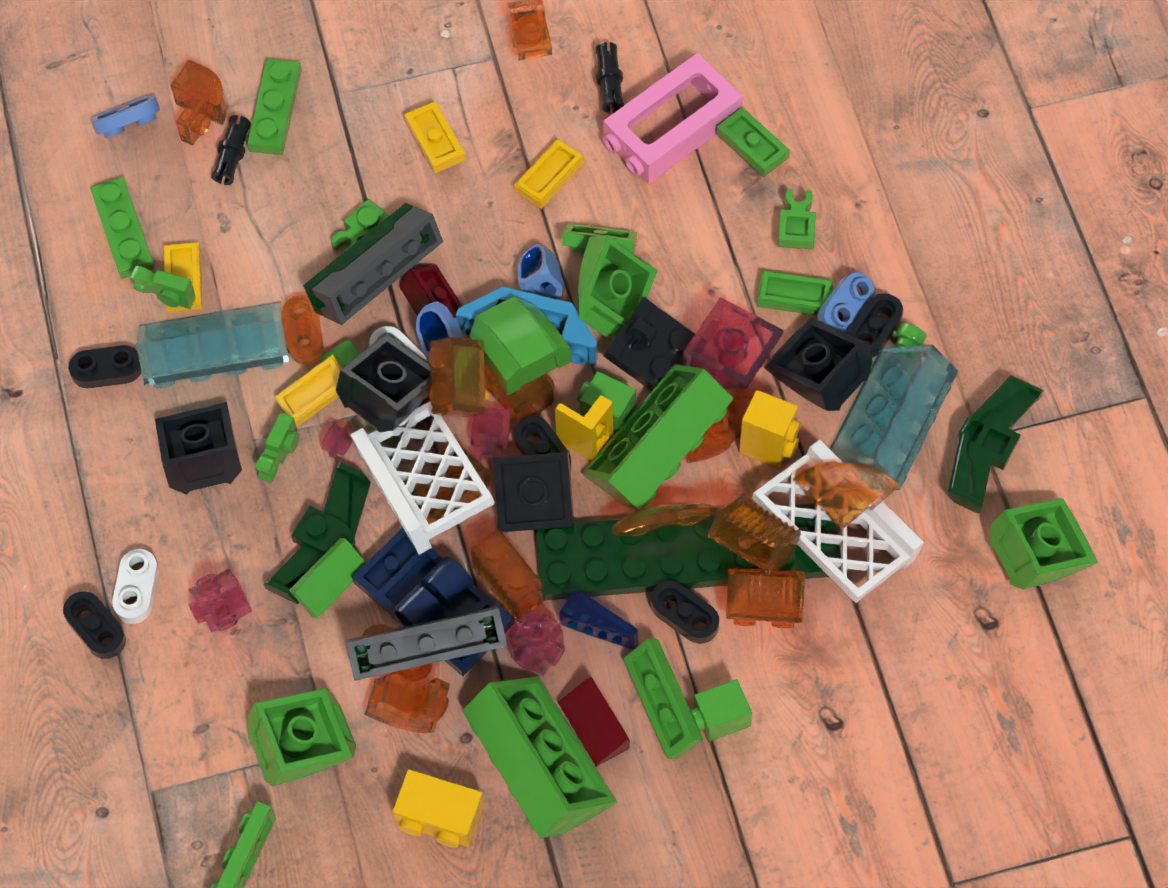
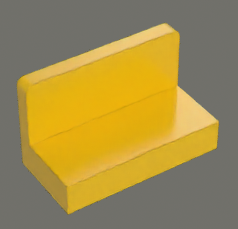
(588, 433)

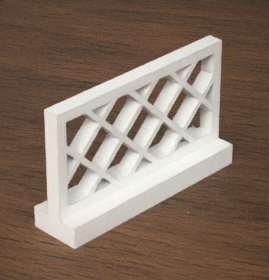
(399, 495)
(880, 523)

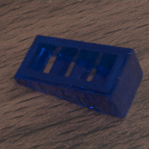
(593, 619)

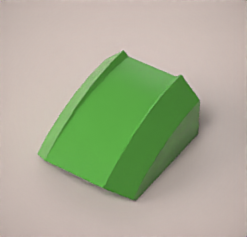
(611, 285)
(519, 343)
(1040, 543)
(299, 735)

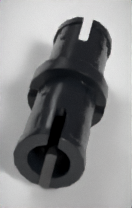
(609, 77)
(231, 150)

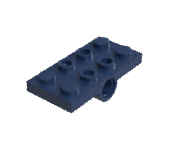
(423, 589)

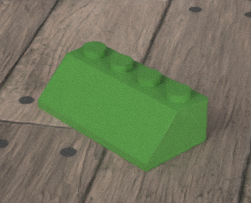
(659, 436)
(538, 755)

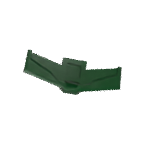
(988, 441)
(321, 530)

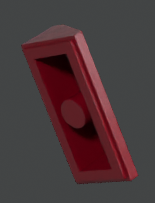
(427, 286)
(594, 722)

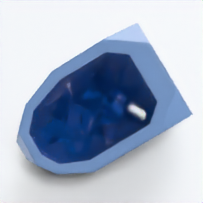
(540, 273)
(436, 323)

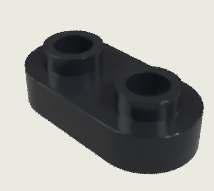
(872, 327)
(104, 367)
(547, 442)
(686, 613)
(96, 626)

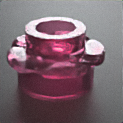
(337, 440)

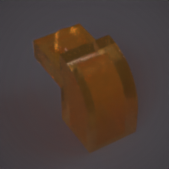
(529, 29)
(202, 97)
(407, 704)

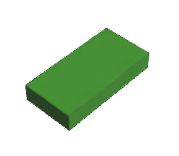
(793, 292)
(328, 578)

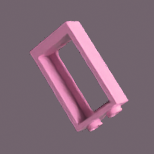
(657, 158)

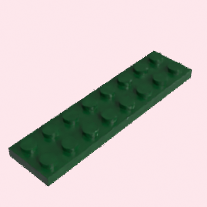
(610, 564)

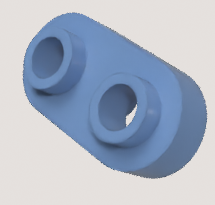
(112, 121)
(847, 301)

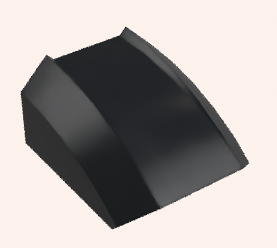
(821, 364)
(385, 383)
(198, 448)

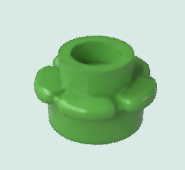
(909, 335)

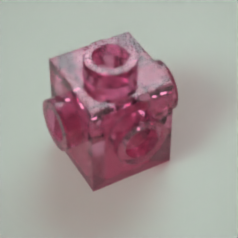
(218, 601)
(540, 653)

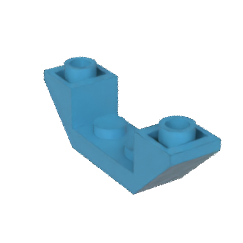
(560, 313)

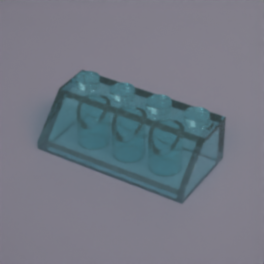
(212, 344)
(895, 409)

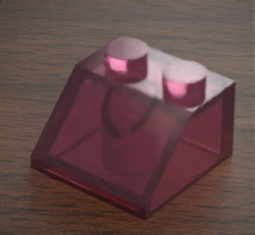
(731, 345)

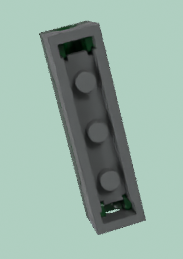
(373, 263)
(426, 643)

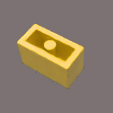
(769, 430)
(438, 809)

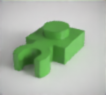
(797, 223)
(359, 224)
(169, 288)
(280, 442)

